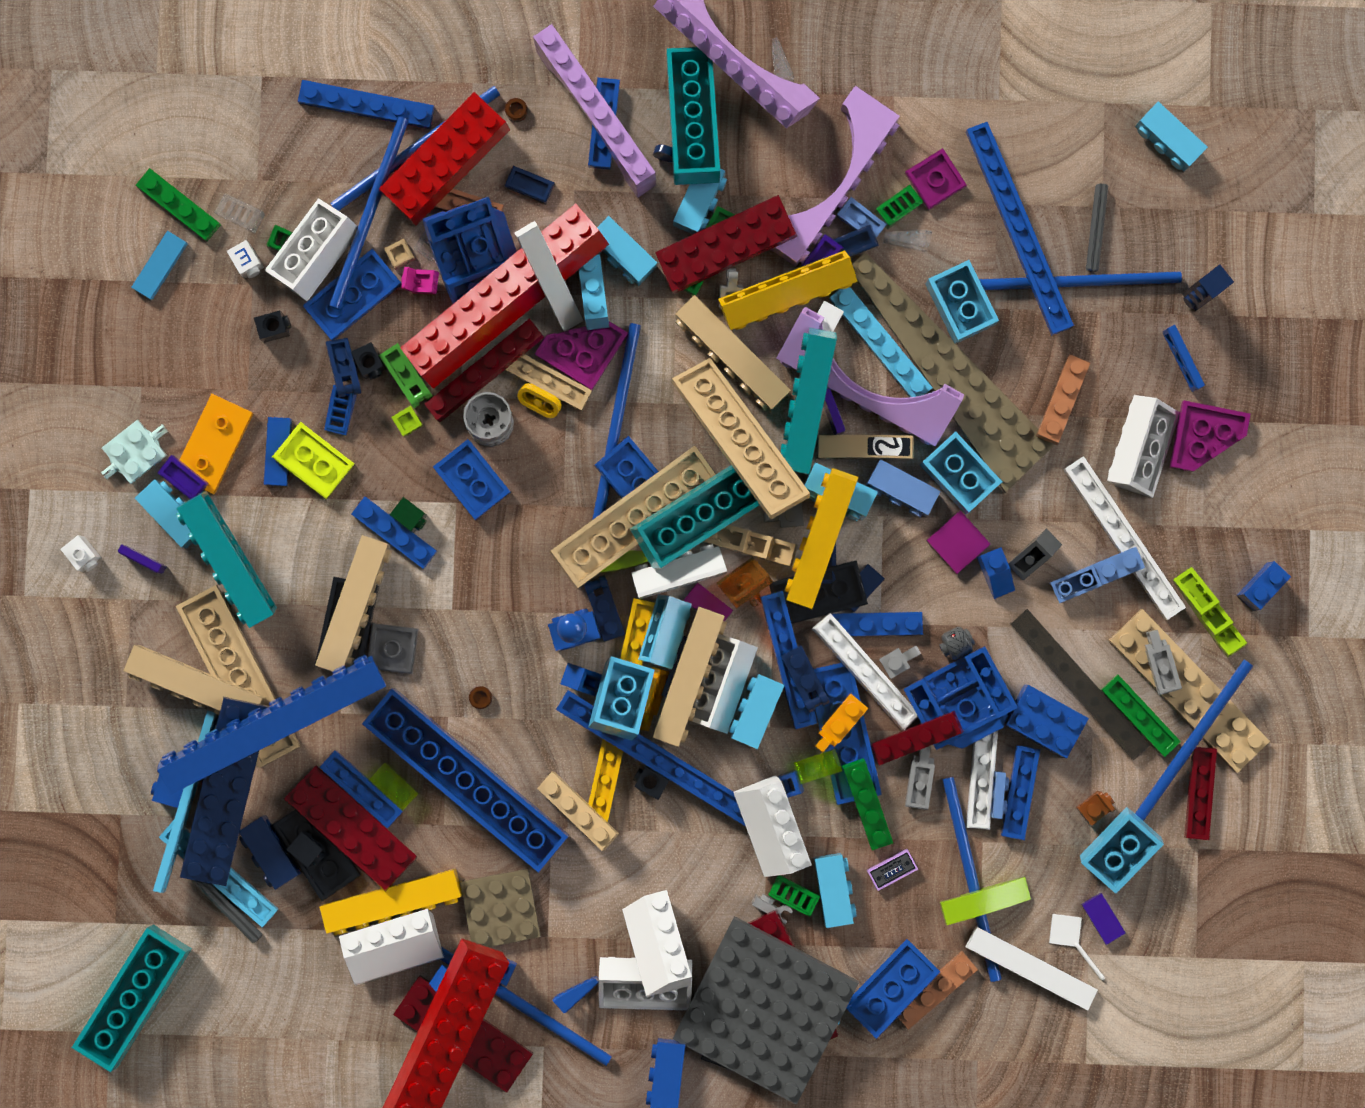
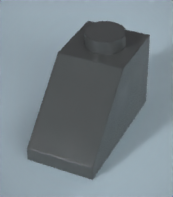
(1035, 554)

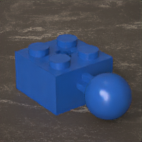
(574, 629)

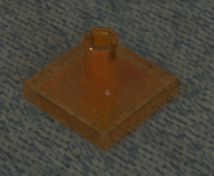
(745, 583)

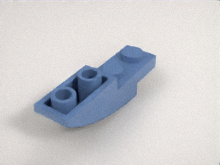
(1097, 574)

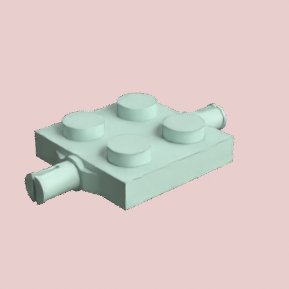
(134, 451)

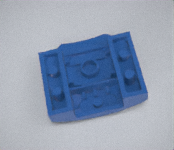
(468, 244)
(971, 690)

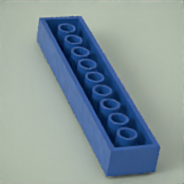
(271, 724)
(465, 779)

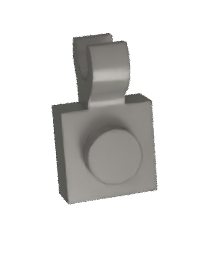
(731, 284)
(789, 518)
(896, 661)
(766, 904)

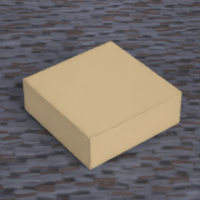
(399, 254)

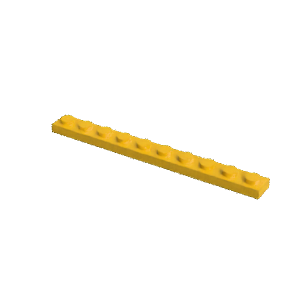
(611, 756)

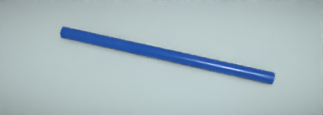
(368, 182)
(368, 214)
(1087, 280)
(618, 411)
(1194, 739)
(967, 861)
(545, 1020)

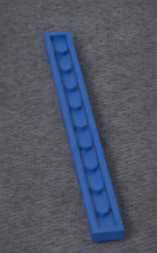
(1019, 228)
(657, 759)

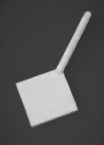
(1066, 931)

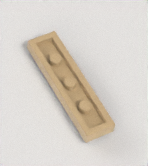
(550, 381)
(578, 811)

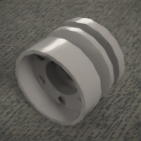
(488, 406)

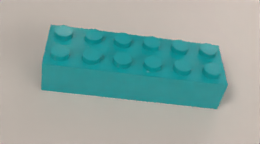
(692, 116)
(809, 398)
(693, 517)
(227, 559)
(131, 998)

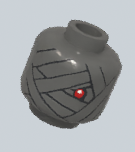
(957, 643)

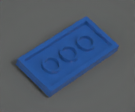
(368, 287)
(892, 988)

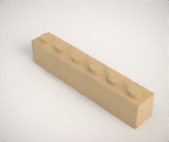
(732, 354)
(354, 603)
(688, 677)
(184, 679)

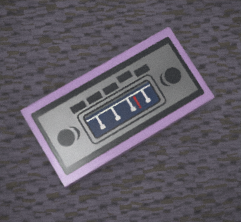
(892, 869)

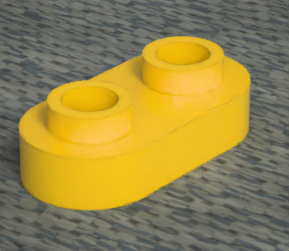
(539, 400)

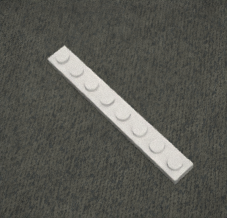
(1123, 536)

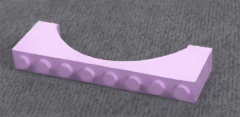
(567, 69)
(781, 98)
(869, 127)
(920, 415)

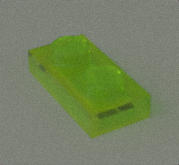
(817, 766)
(394, 786)

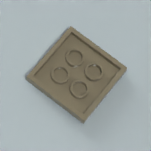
(500, 908)

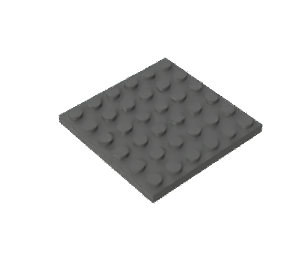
(765, 1010)

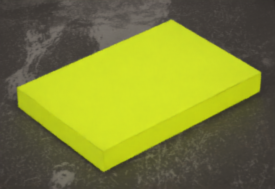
(313, 460)

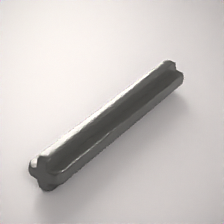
(1097, 227)
(229, 910)

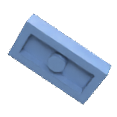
(858, 217)
(999, 805)

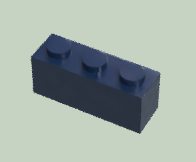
(1207, 288)
(269, 852)

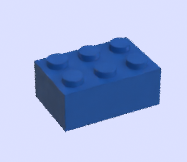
(1046, 721)

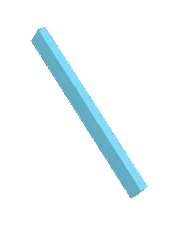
(181, 818)

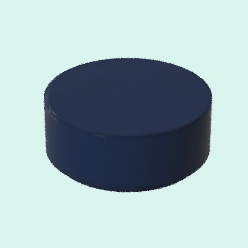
(663, 153)

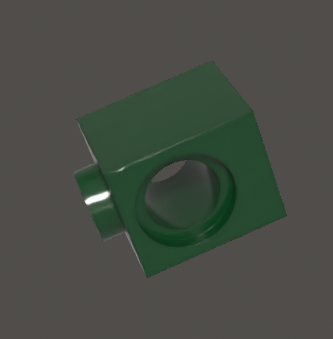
(409, 515)

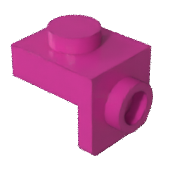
(420, 281)

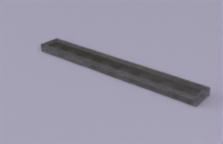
(1079, 684)

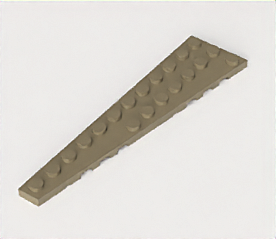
(986, 415)

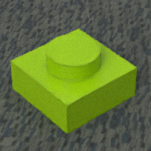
(407, 421)

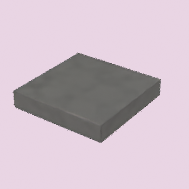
(393, 647)

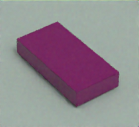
(703, 598)

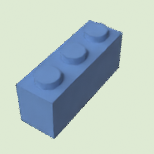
(903, 489)

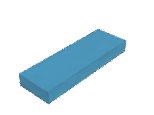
(159, 265)

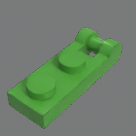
(405, 375)

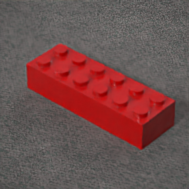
(445, 158)

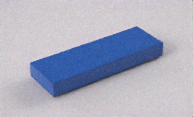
(1183, 358)
(277, 432)

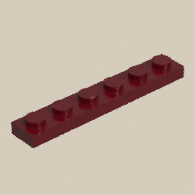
(484, 370)

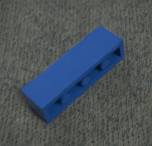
(666, 1074)

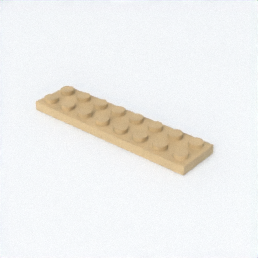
(741, 438)
(609, 533)
(229, 655)
(1231, 733)

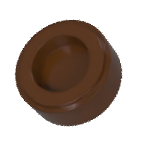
(516, 110)
(480, 697)

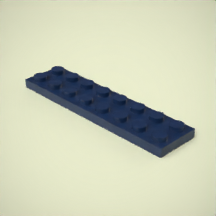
(220, 809)

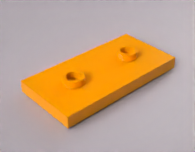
(215, 440)

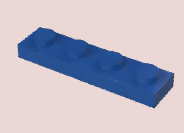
(599, 154)
(394, 532)
(881, 623)
(361, 788)
(1020, 792)

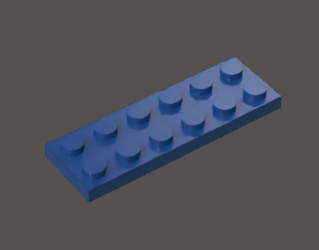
(837, 685)

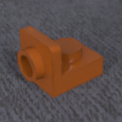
(1096, 807)

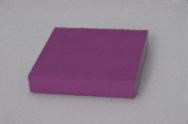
(935, 179)
(958, 542)

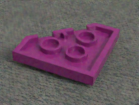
(582, 352)
(1205, 433)

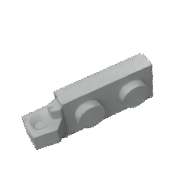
(1161, 664)
(920, 780)

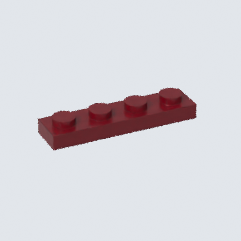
(917, 738)
(1200, 793)

